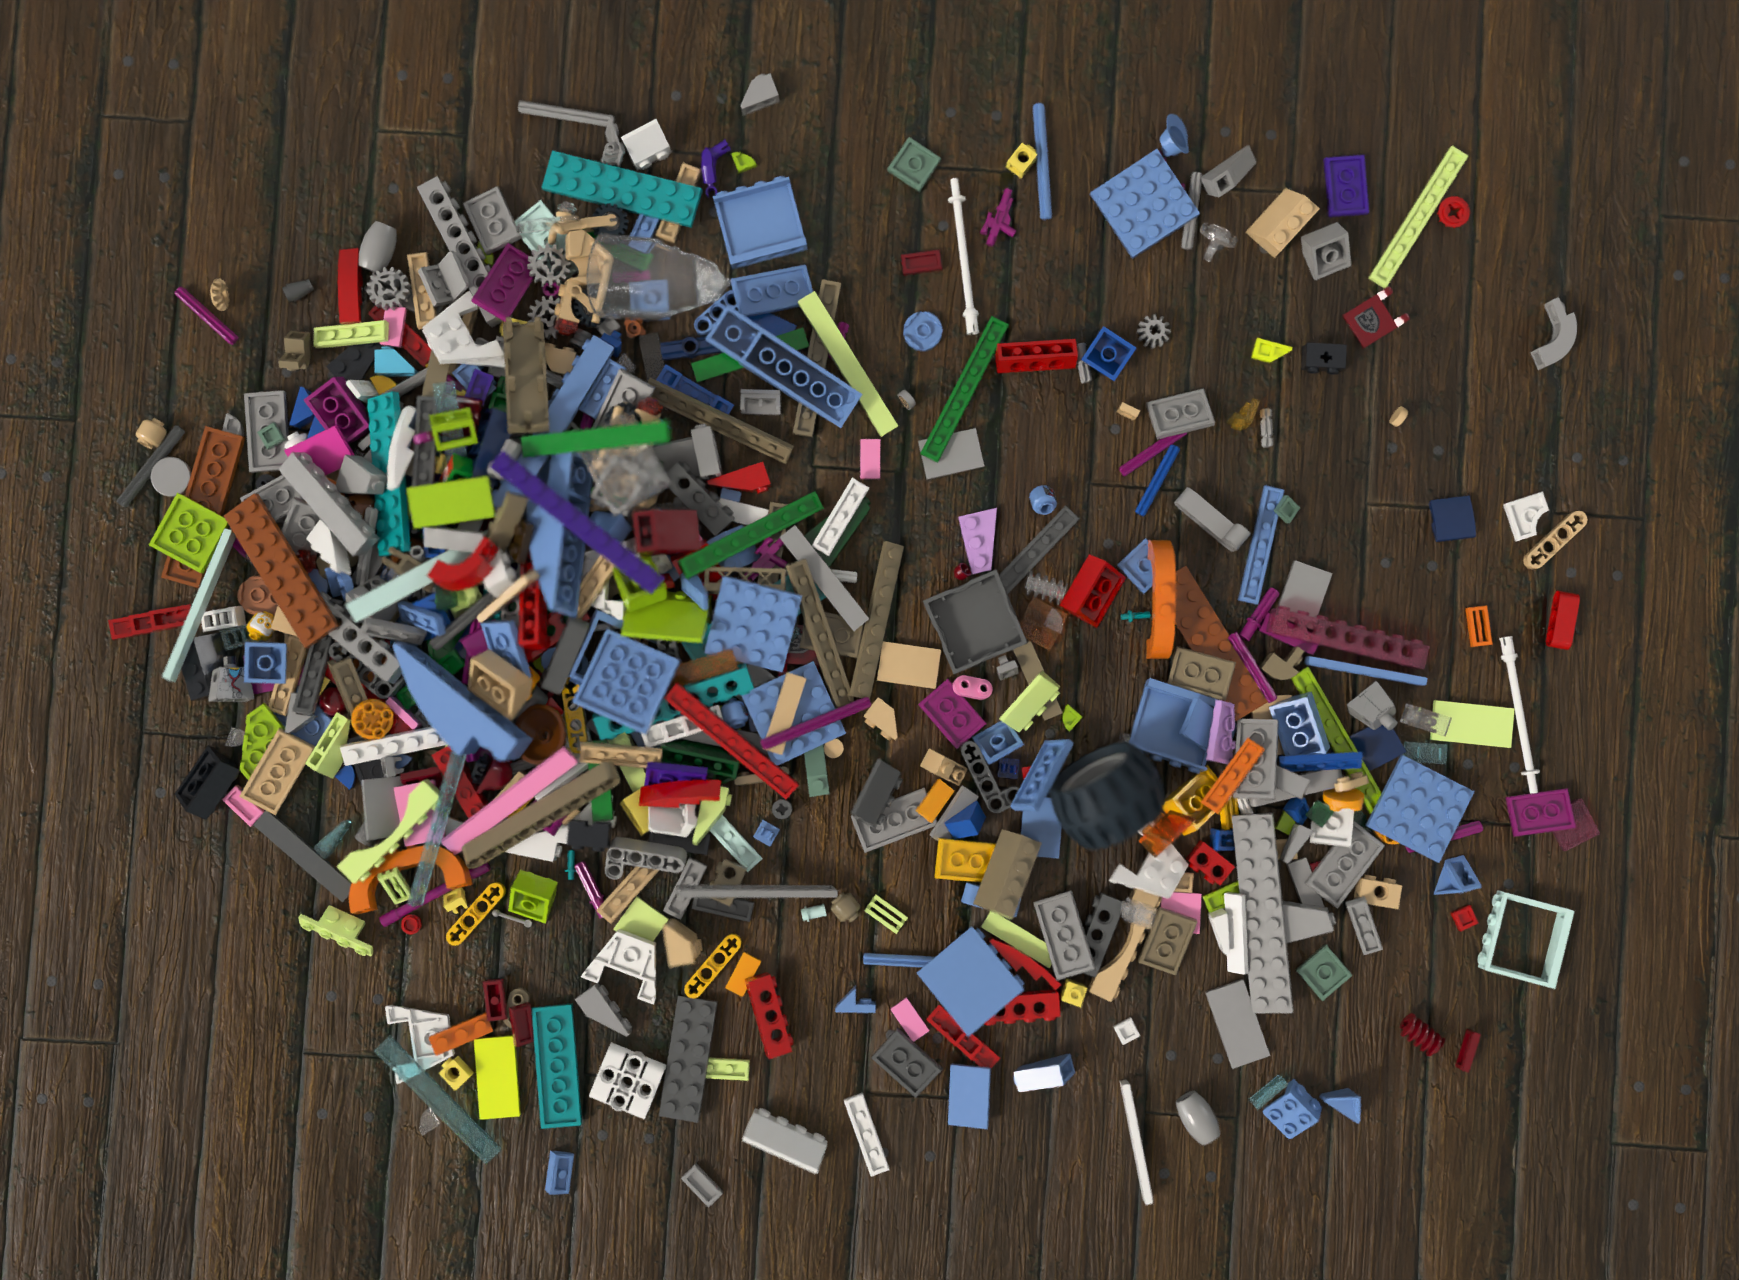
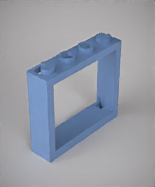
(597, 615)

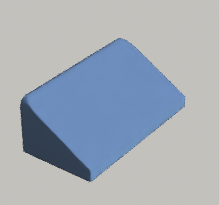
(559, 1172)

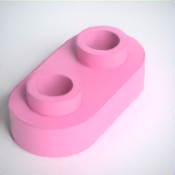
(973, 687)

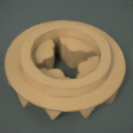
(219, 294)

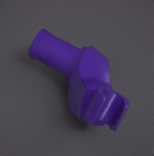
(708, 164)

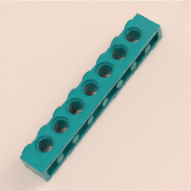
(609, 730)

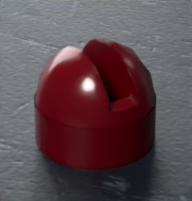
(962, 571)

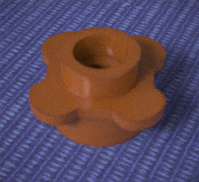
(631, 332)

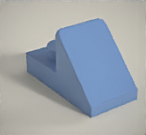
(849, 1004)

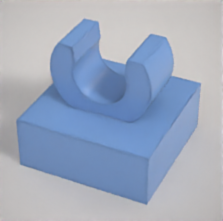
(766, 832)

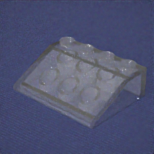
(626, 473)

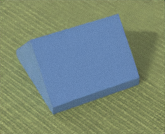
(997, 742)

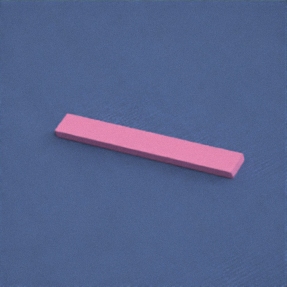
(510, 800)

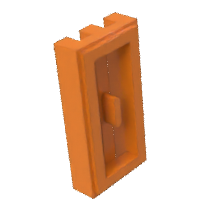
(1471, 628)

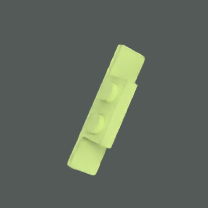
(339, 927)

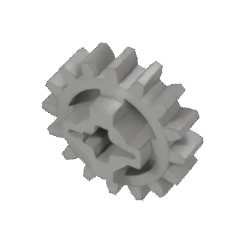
(541, 265)
(386, 297)
(546, 308)

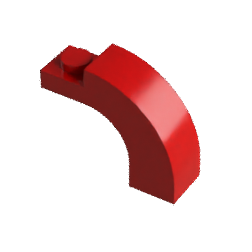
(467, 573)

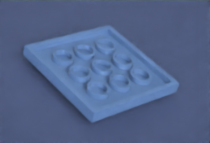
(1144, 203)
(753, 623)
(626, 681)
(812, 703)
(1419, 808)

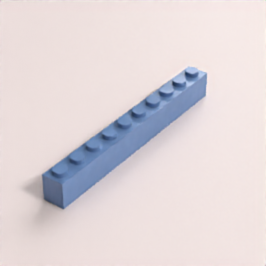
(564, 404)

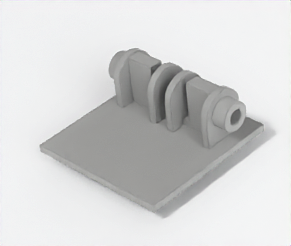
(614, 149)

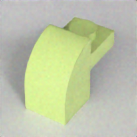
(466, 599)

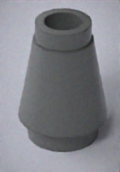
(297, 290)

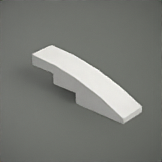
(399, 453)
(673, 729)

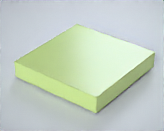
(642, 920)

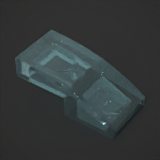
(1426, 752)

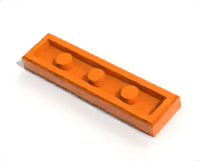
(1233, 776)

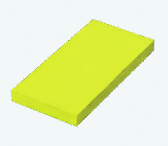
(497, 1077)

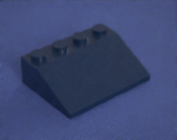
(491, 439)

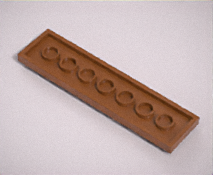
(210, 487)
(281, 570)
(1207, 635)

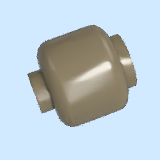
(845, 907)

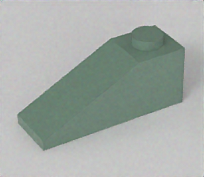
(817, 772)

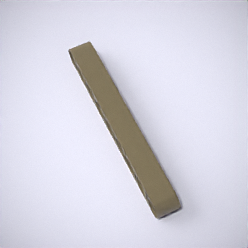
(540, 814)

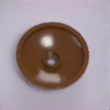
(536, 723)

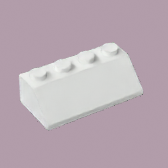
(785, 1140)

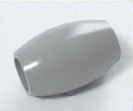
(377, 247)
(1198, 1117)

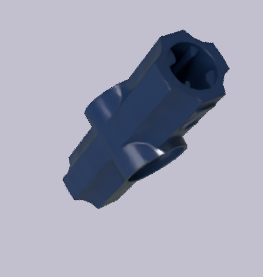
(677, 349)

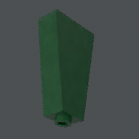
(851, 528)

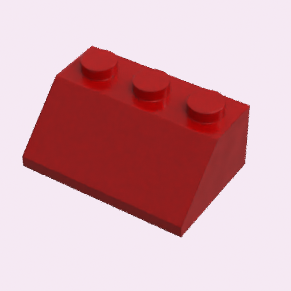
(1093, 590)

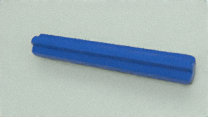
(1157, 480)

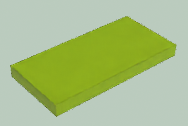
(451, 502)

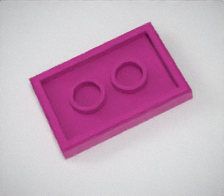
(325, 449)

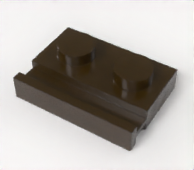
(520, 541)

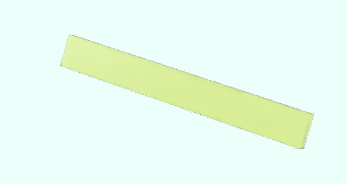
(1418, 216)
(847, 363)

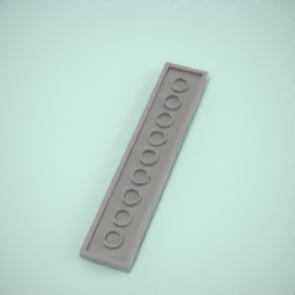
(1264, 912)

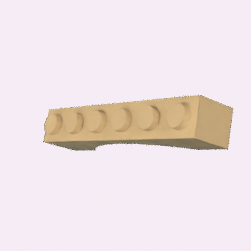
(1110, 975)

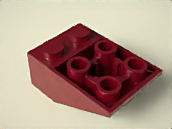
(666, 532)

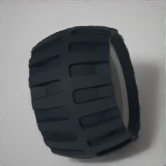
(1107, 796)

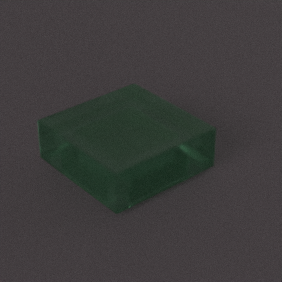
(1319, 814)

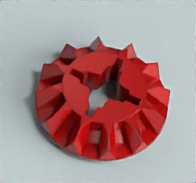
(1454, 203)

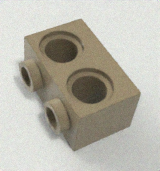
(722, 879)

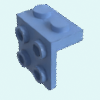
(1293, 1110)

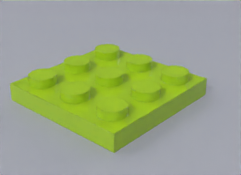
(189, 533)

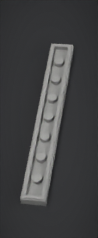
(756, 891)

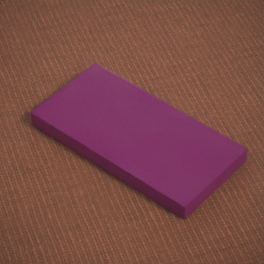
(504, 283)

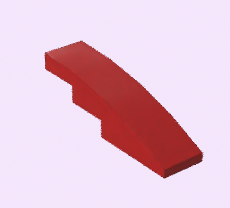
(349, 286)
(149, 622)
(679, 792)
(1018, 959)
(971, 1046)

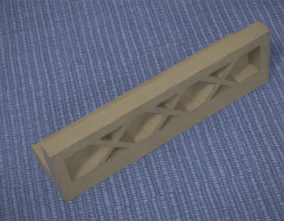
(714, 588)
(347, 684)

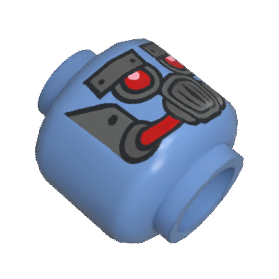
(1043, 499)
(734, 713)

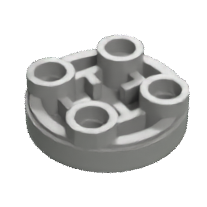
(170, 476)

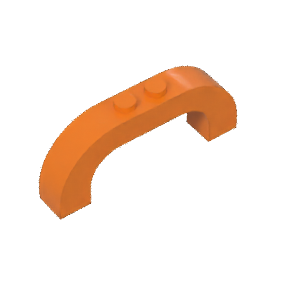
(1163, 599)
(455, 871)

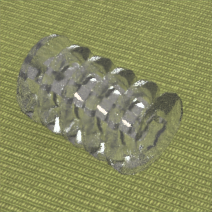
(1045, 588)

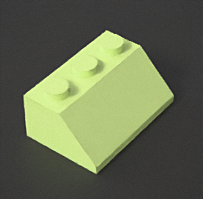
(1031, 702)

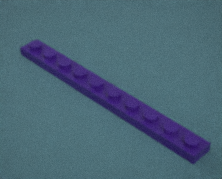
(577, 522)

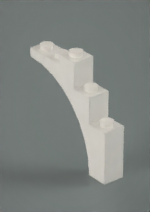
(546, 846)

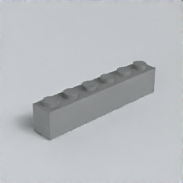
(328, 503)

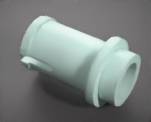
(813, 912)

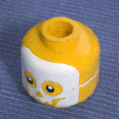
(260, 626)

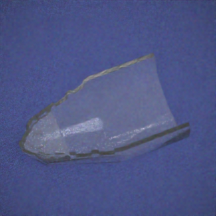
(648, 279)

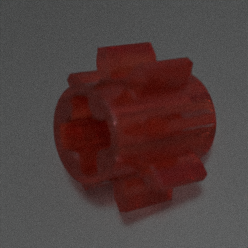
(307, 560)

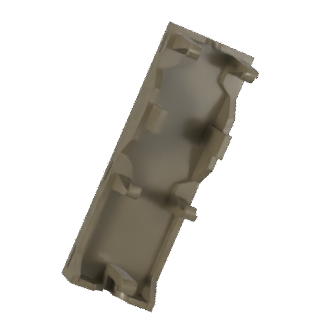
(525, 376)

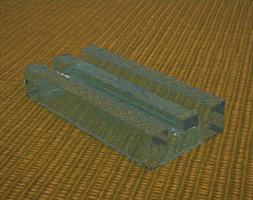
(1268, 1091)

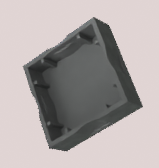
(975, 621)

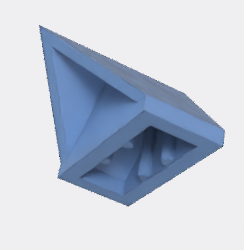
(1456, 877)
(1345, 1102)

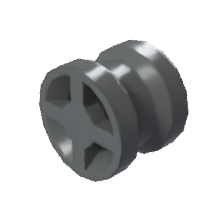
(580, 337)
(781, 806)

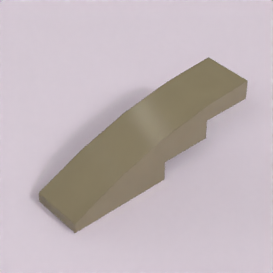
(507, 517)

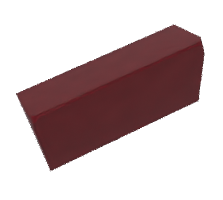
(495, 999)

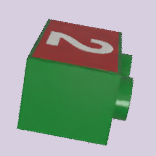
(457, 469)

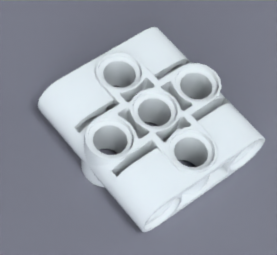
(603, 1084)

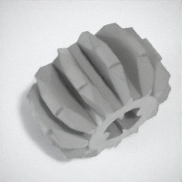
(1159, 336)

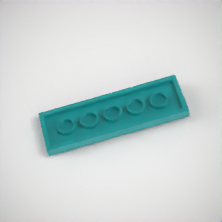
(556, 1066)

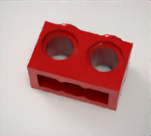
(1212, 859)

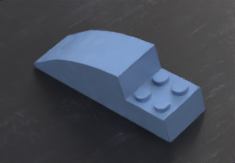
(783, 367)
(553, 548)
(456, 712)

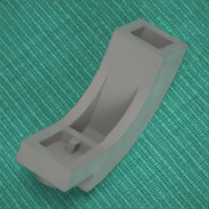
(1563, 335)

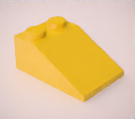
(1188, 799)

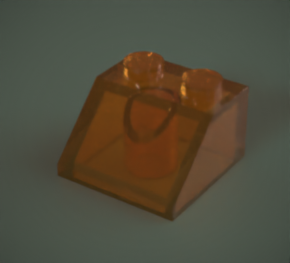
(1165, 831)

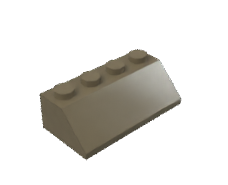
(1007, 873)

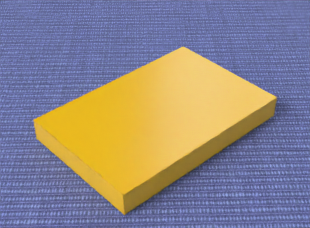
(962, 859)

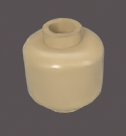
(151, 433)

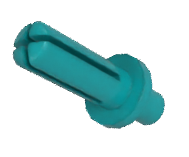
(1137, 615)
(571, 864)

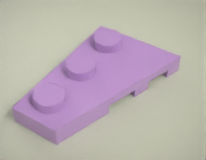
(978, 538)
(1220, 739)

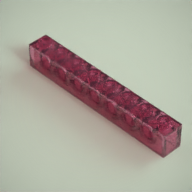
(1414, 659)

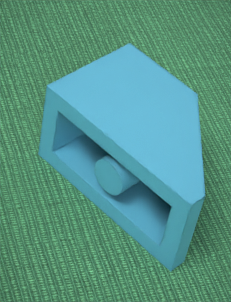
(392, 364)

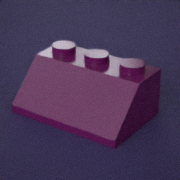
(338, 405)

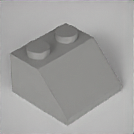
(1326, 250)

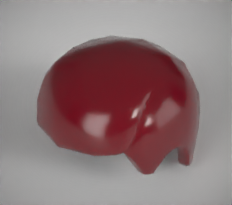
(332, 702)

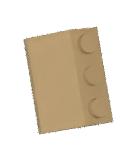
(1282, 221)
(498, 683)
(681, 943)

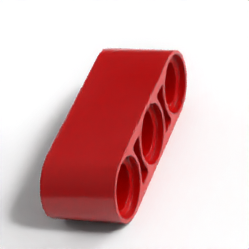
(1562, 620)

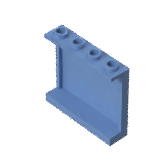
(760, 222)
(1159, 724)
(971, 980)

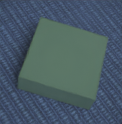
(271, 436)
(1286, 509)

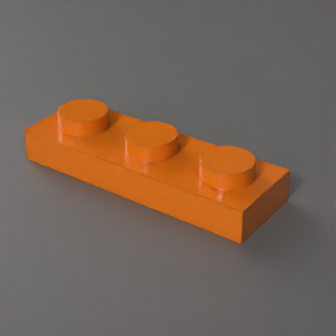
(460, 1034)

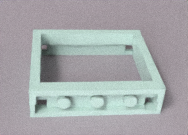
(1555, 949)

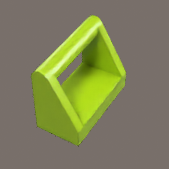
(449, 421)

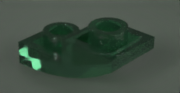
(445, 598)

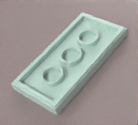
(537, 238)

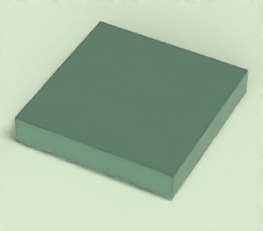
(914, 164)
(1323, 972)

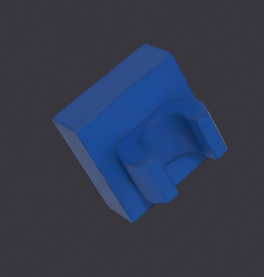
(613, 340)

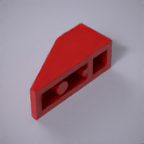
(748, 479)

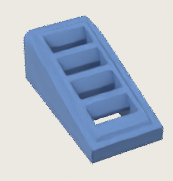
(695, 590)

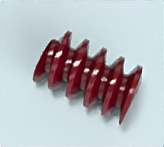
(1422, 1034)

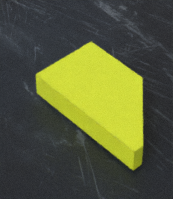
(1269, 351)

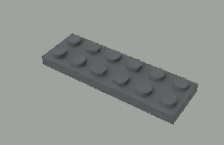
(688, 1058)

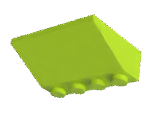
(669, 619)

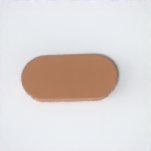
(256, 596)

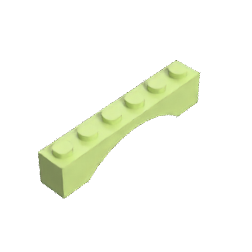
(420, 802)

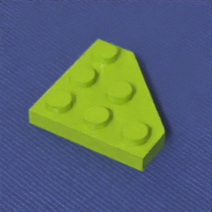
(259, 732)

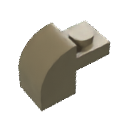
(297, 351)
(1281, 669)

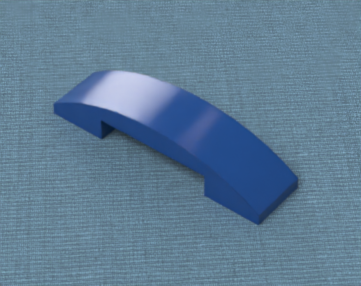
(679, 382)

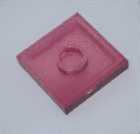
(1584, 829)

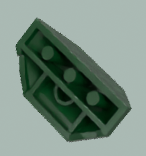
(719, 762)

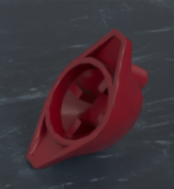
(497, 775)

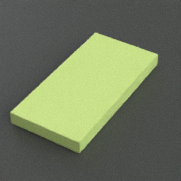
(1476, 724)

